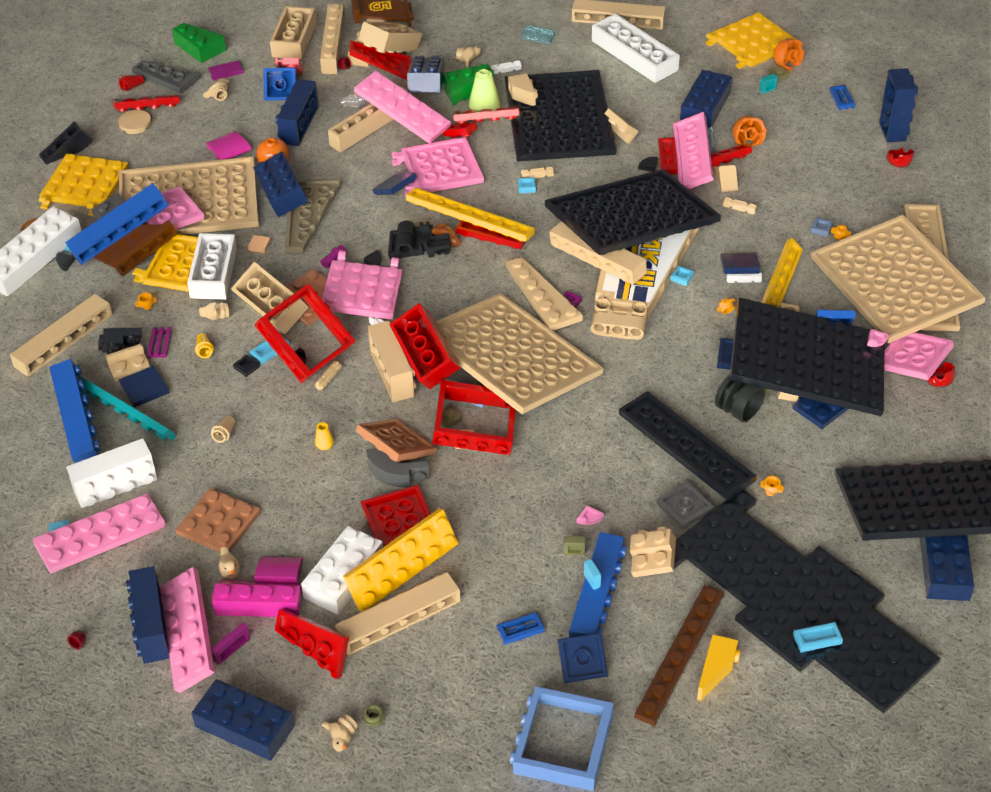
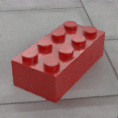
(424, 346)

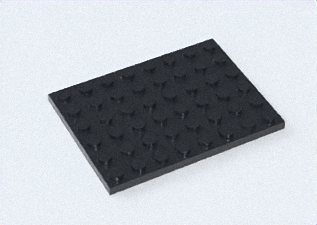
(565, 120)
(632, 211)
(807, 357)
(918, 499)

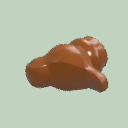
(445, 229)

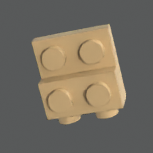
(652, 552)

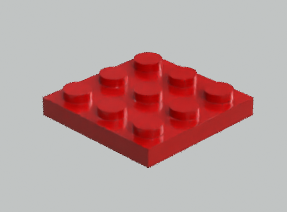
(394, 513)

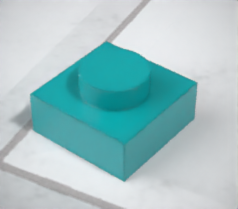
(768, 83)

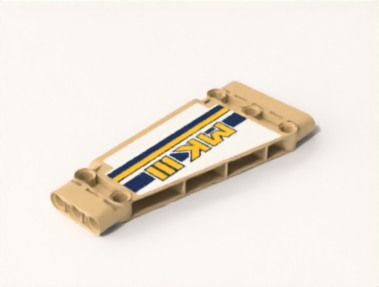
(625, 308)

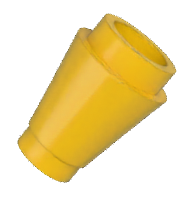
(203, 346)
(323, 438)

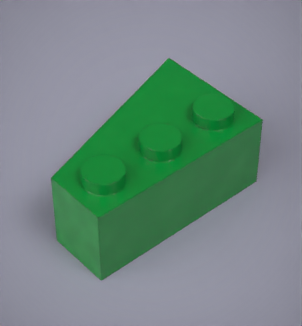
(198, 42)
(459, 83)

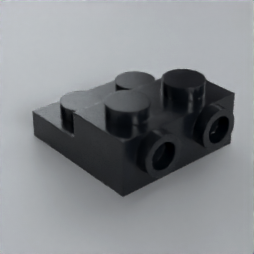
(114, 338)

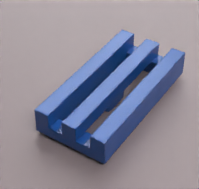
(842, 105)
(521, 631)

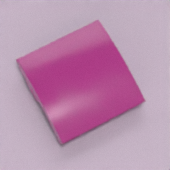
(228, 146)
(278, 569)

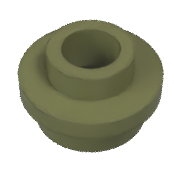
(373, 710)

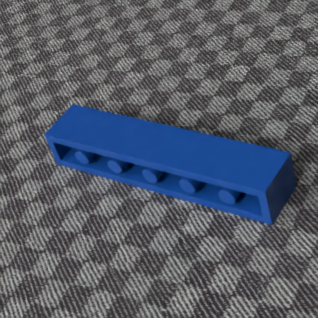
(117, 224)
(74, 410)
(593, 603)

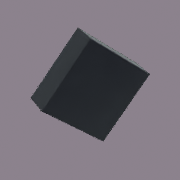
(246, 365)

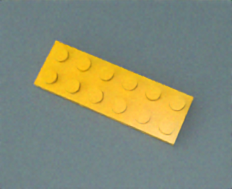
(400, 560)

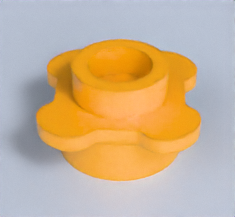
(840, 232)
(145, 301)
(726, 305)
(769, 482)

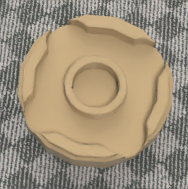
(134, 121)

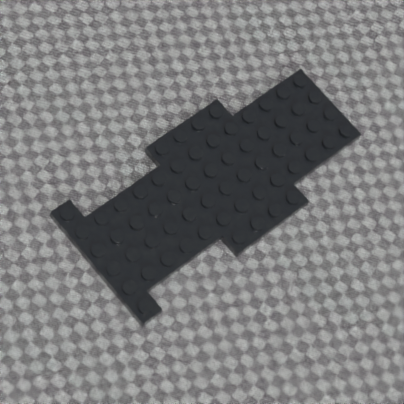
(800, 592)

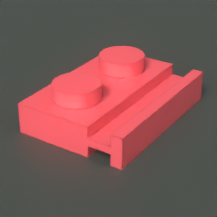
(290, 63)

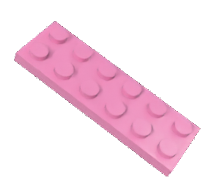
(402, 106)
(693, 151)
(98, 533)
(186, 630)

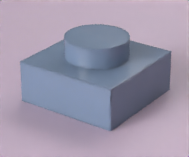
(821, 227)

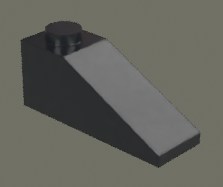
(70, 141)

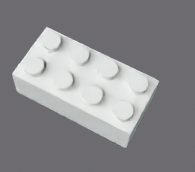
(212, 266)
(112, 473)
(326, 582)

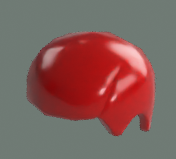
(900, 158)
(943, 375)

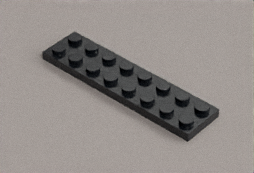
(688, 445)

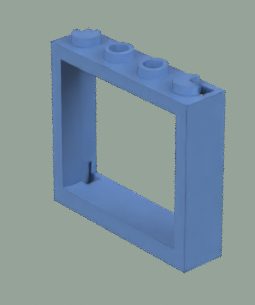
(557, 773)

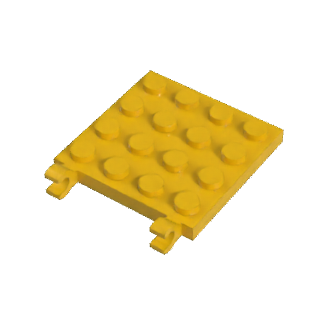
(749, 39)
(82, 181)
(170, 264)

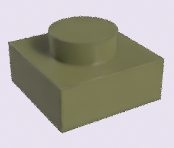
(780, 72)
(450, 417)
(574, 545)

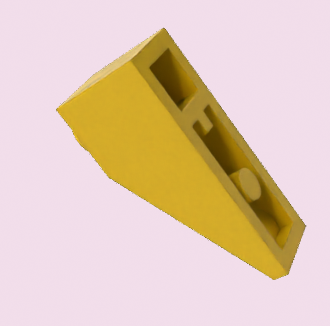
(718, 663)

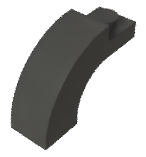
(394, 472)

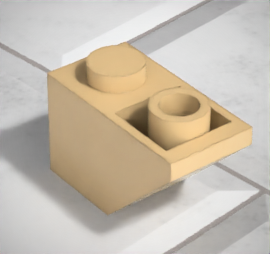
(522, 89)

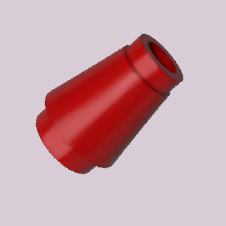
(130, 81)

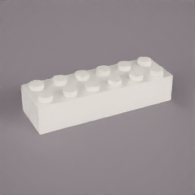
(635, 48)
(35, 248)

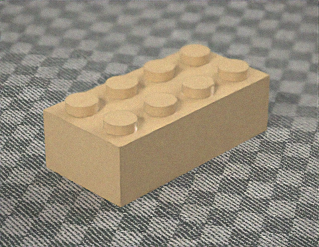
(293, 32)
(390, 37)
(265, 293)
(391, 362)

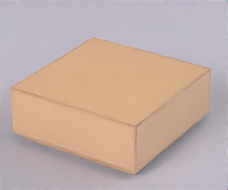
(259, 244)

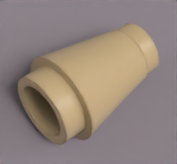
(223, 429)

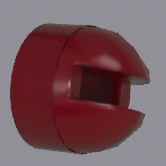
(344, 63)
(77, 639)

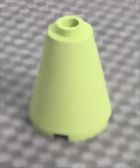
(484, 92)

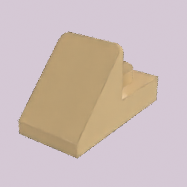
(726, 177)

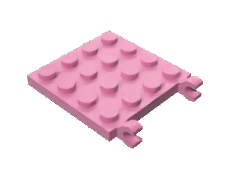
(440, 165)
(362, 288)

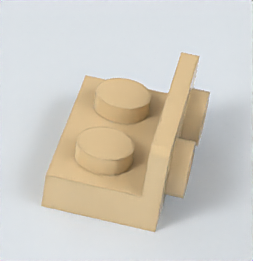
(621, 126)
(127, 362)

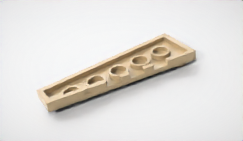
(545, 299)

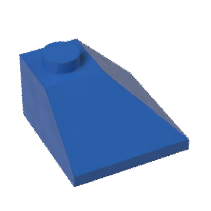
(278, 83)

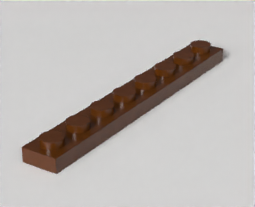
(679, 655)

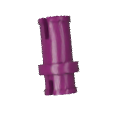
(326, 262)

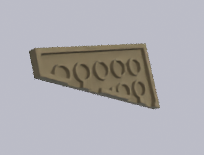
(306, 218)

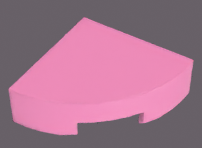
(876, 338)
(590, 515)

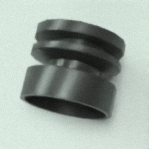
(739, 399)

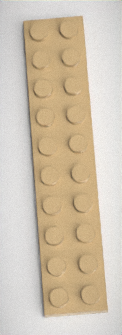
(929, 222)

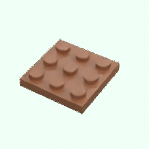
(318, 283)
(396, 439)
(218, 521)

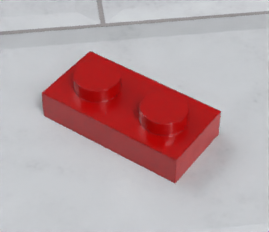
(460, 129)

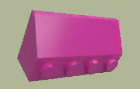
(255, 598)

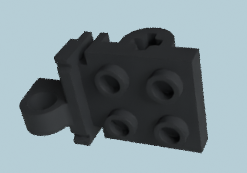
(414, 240)

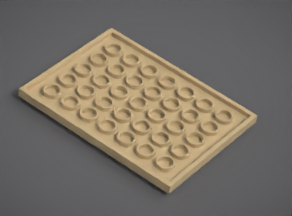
(218, 187)
(897, 278)
(515, 353)

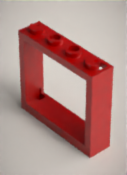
(284, 350)
(470, 440)

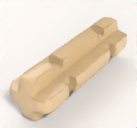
(538, 173)
(739, 205)
(328, 375)

